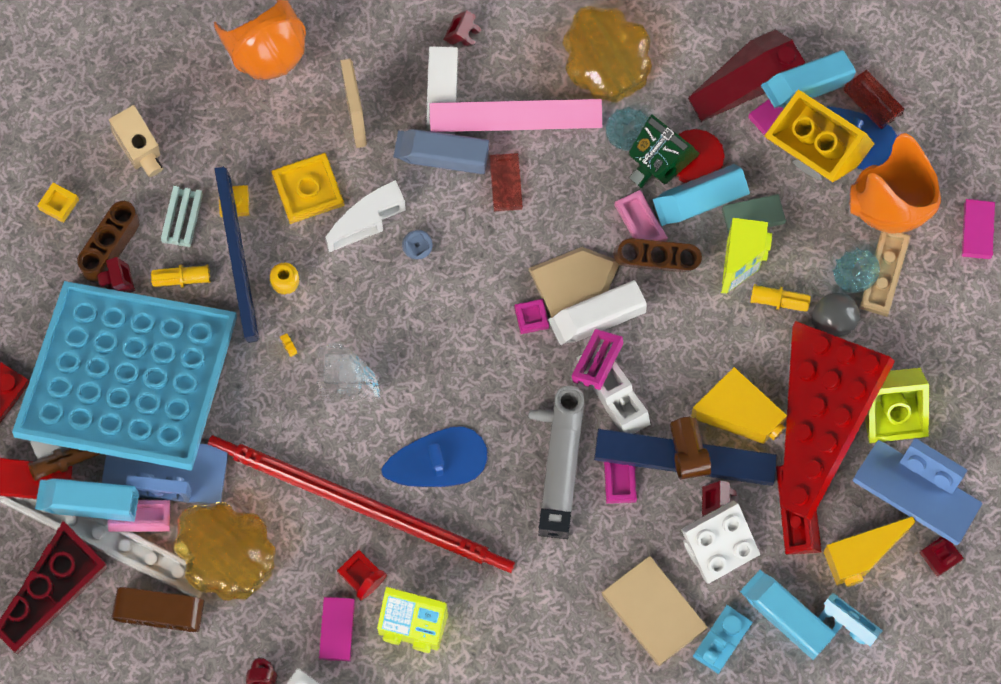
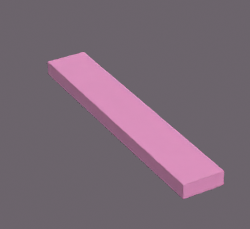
(515, 115)

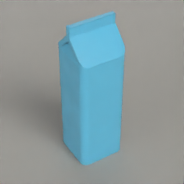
(811, 78)
(701, 195)
(88, 499)
(787, 614)

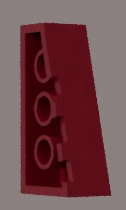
(50, 587)

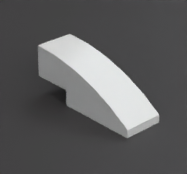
(442, 77)
(366, 216)
(620, 400)

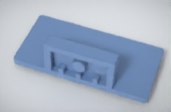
(164, 482)
(920, 486)

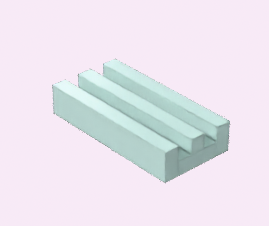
(186, 193)

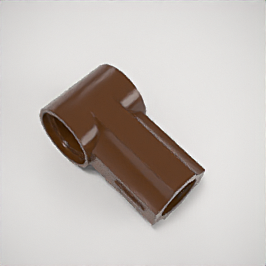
(690, 456)

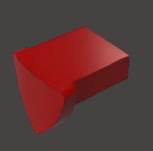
(361, 574)

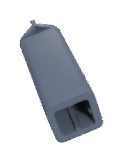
(442, 150)

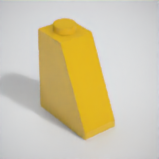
(740, 409)

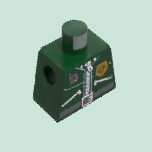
(659, 153)

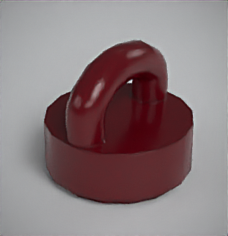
(261, 675)

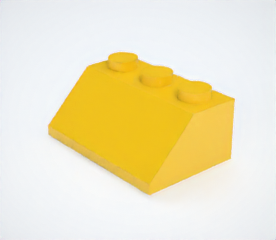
(819, 137)

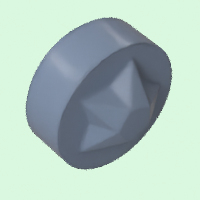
(417, 244)

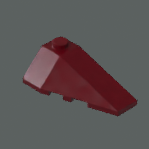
(744, 73)

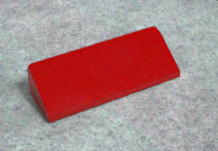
(18, 481)
(799, 534)

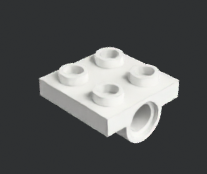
(720, 542)

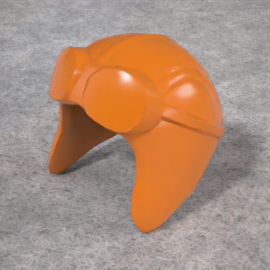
(267, 44)
(899, 192)

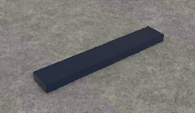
(237, 255)
(660, 455)

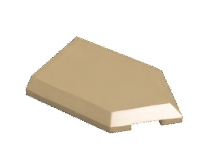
(573, 278)

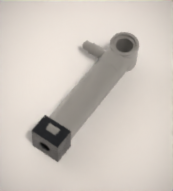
(561, 462)

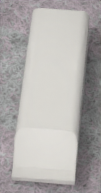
(598, 313)

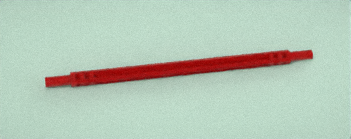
(362, 504)

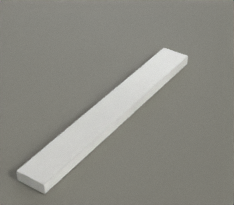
(121, 546)

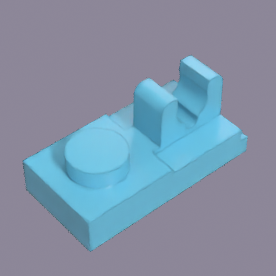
(860, 627)
(722, 639)

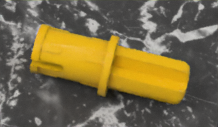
(180, 276)
(780, 298)

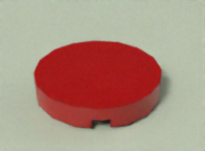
(710, 156)

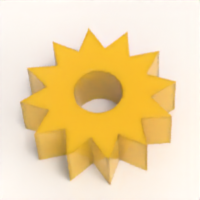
(288, 344)

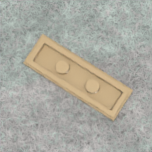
(890, 254)

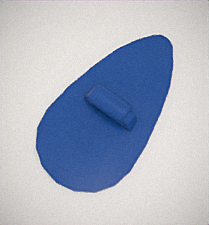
(882, 138)
(438, 459)

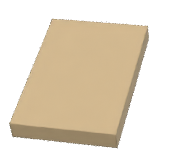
(353, 103)
(654, 611)

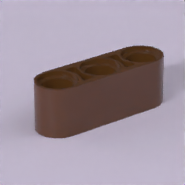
(108, 228)
(671, 255)
(159, 608)

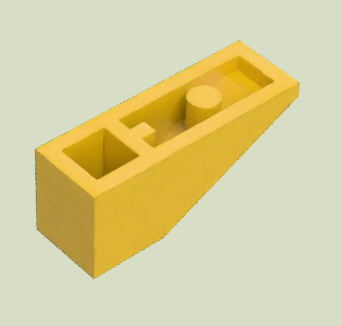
(857, 555)

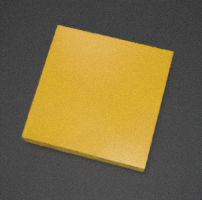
(307, 188)

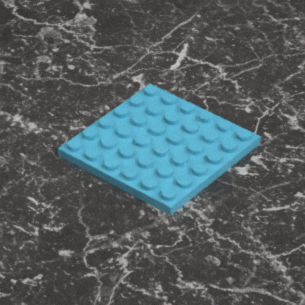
(126, 375)

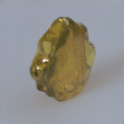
(607, 53)
(224, 550)

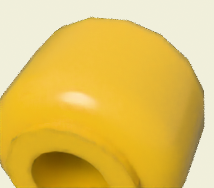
(284, 278)

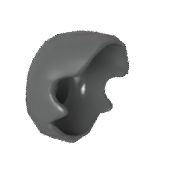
(836, 314)

